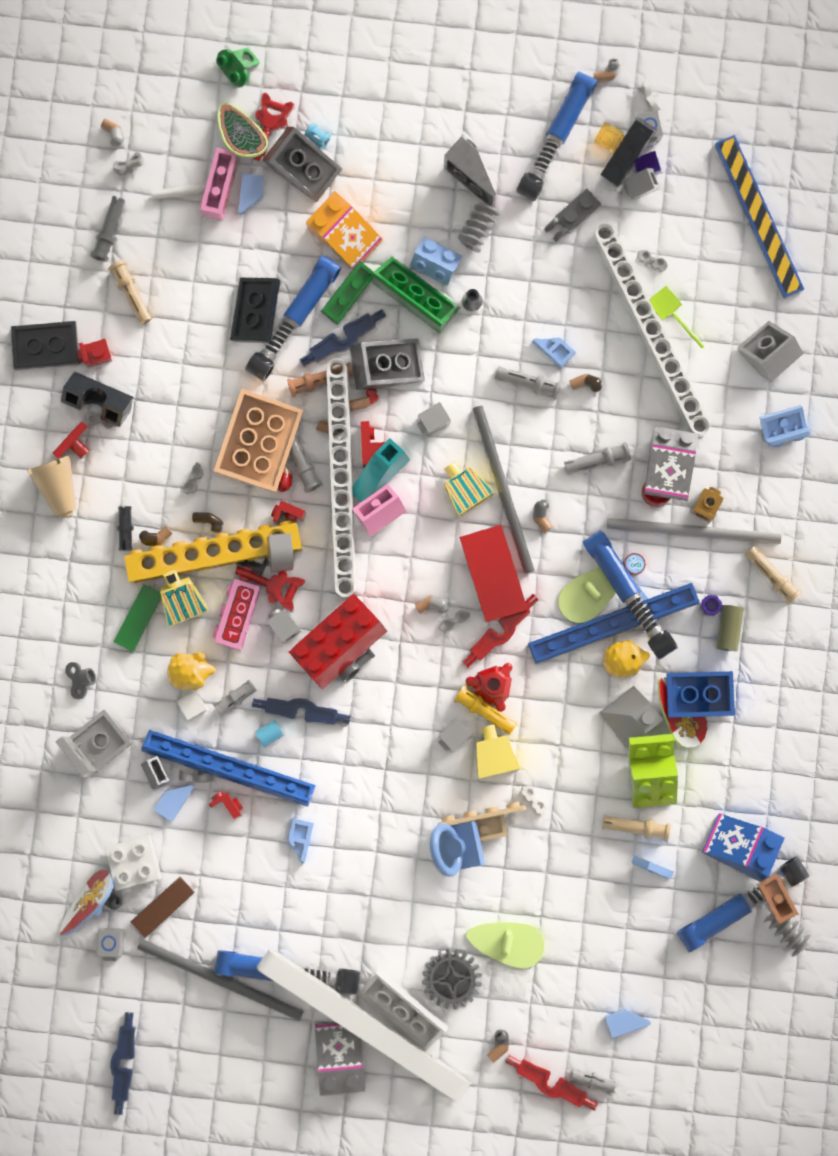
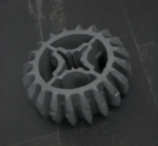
(441, 979)

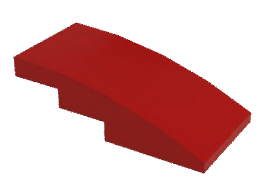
(493, 573)

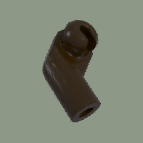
(207, 517)

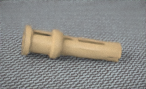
(126, 283)
(780, 582)
(648, 829)

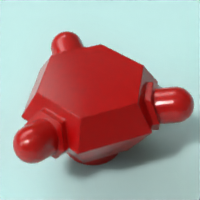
(493, 685)

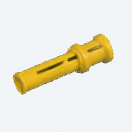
(476, 704)

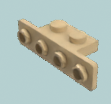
(489, 824)

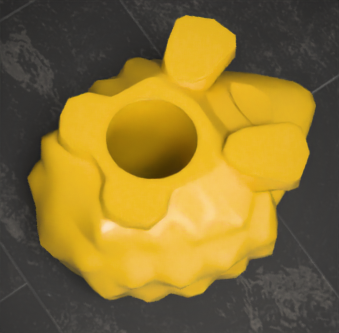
(624, 659)
(189, 671)

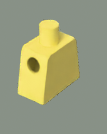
(494, 754)

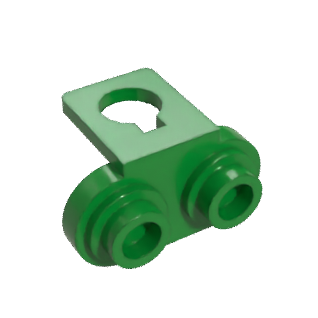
(234, 66)

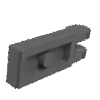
(574, 214)

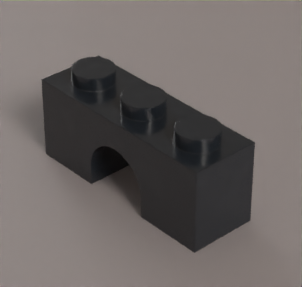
(628, 151)
(83, 390)

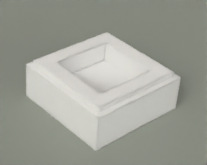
(191, 705)

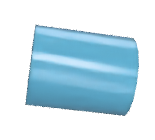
(269, 733)

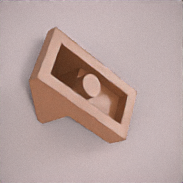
(777, 899)

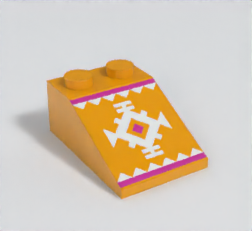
(343, 230)

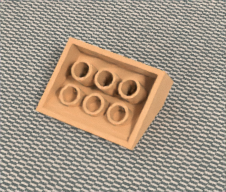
(257, 441)

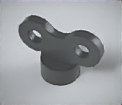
(80, 679)

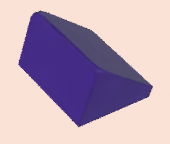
(649, 161)

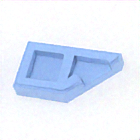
(250, 191)
(555, 350)
(172, 802)
(299, 837)
(650, 866)
(624, 1022)

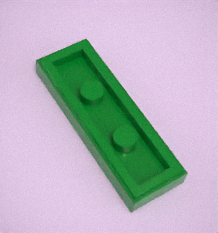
(347, 293)
(138, 618)

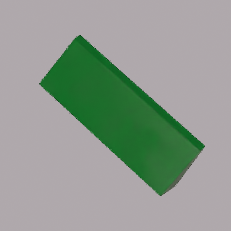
(414, 294)

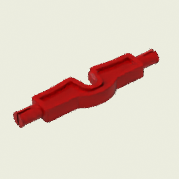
(492, 639)
(561, 1089)

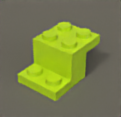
(653, 770)

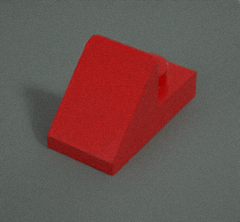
(368, 447)

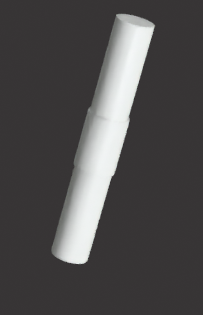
(178, 191)

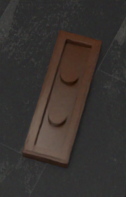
(162, 907)

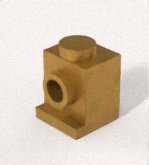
(704, 511)

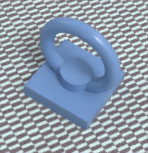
(456, 847)

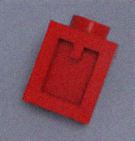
(94, 353)
(292, 513)

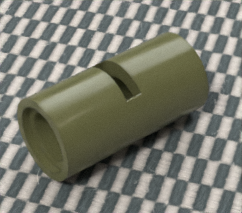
(729, 628)

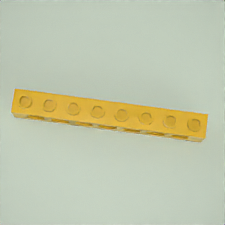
(136, 558)

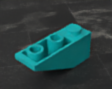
(380, 469)

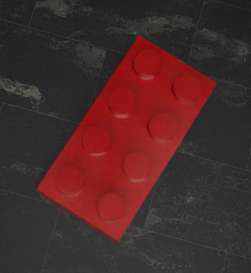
(338, 641)

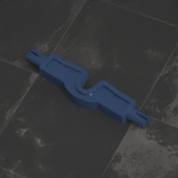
(332, 343)
(312, 712)
(123, 1075)

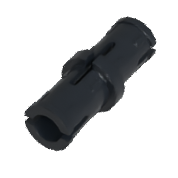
(125, 528)

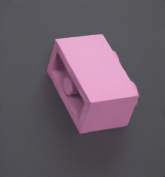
(379, 510)

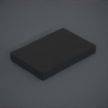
(255, 310)
(45, 345)

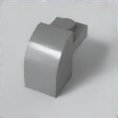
(280, 552)

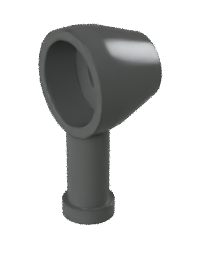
(355, 667)

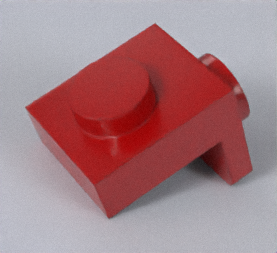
(232, 805)

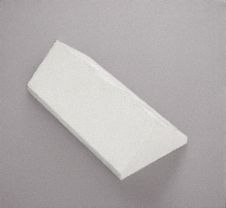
(402, 1010)

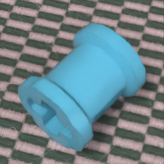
(324, 138)

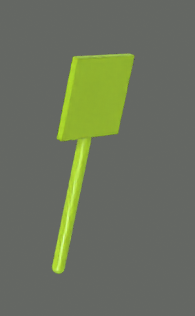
(666, 304)

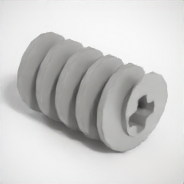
(477, 225)
(791, 933)

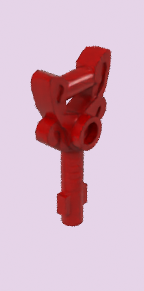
(272, 122)
(274, 585)

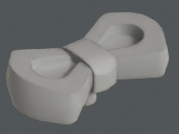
(135, 161)

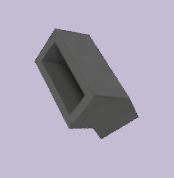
(150, 774)

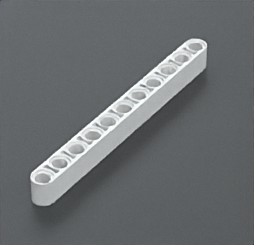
(650, 319)
(341, 467)
(363, 1025)

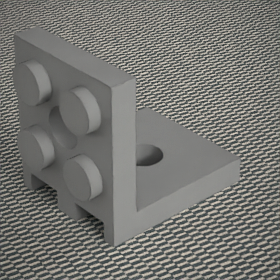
(82, 749)

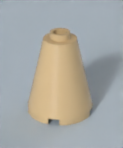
(56, 485)

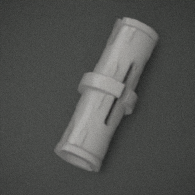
(235, 698)
(592, 1081)

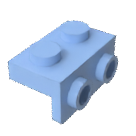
(435, 261)
(784, 426)

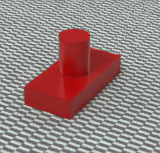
(73, 443)

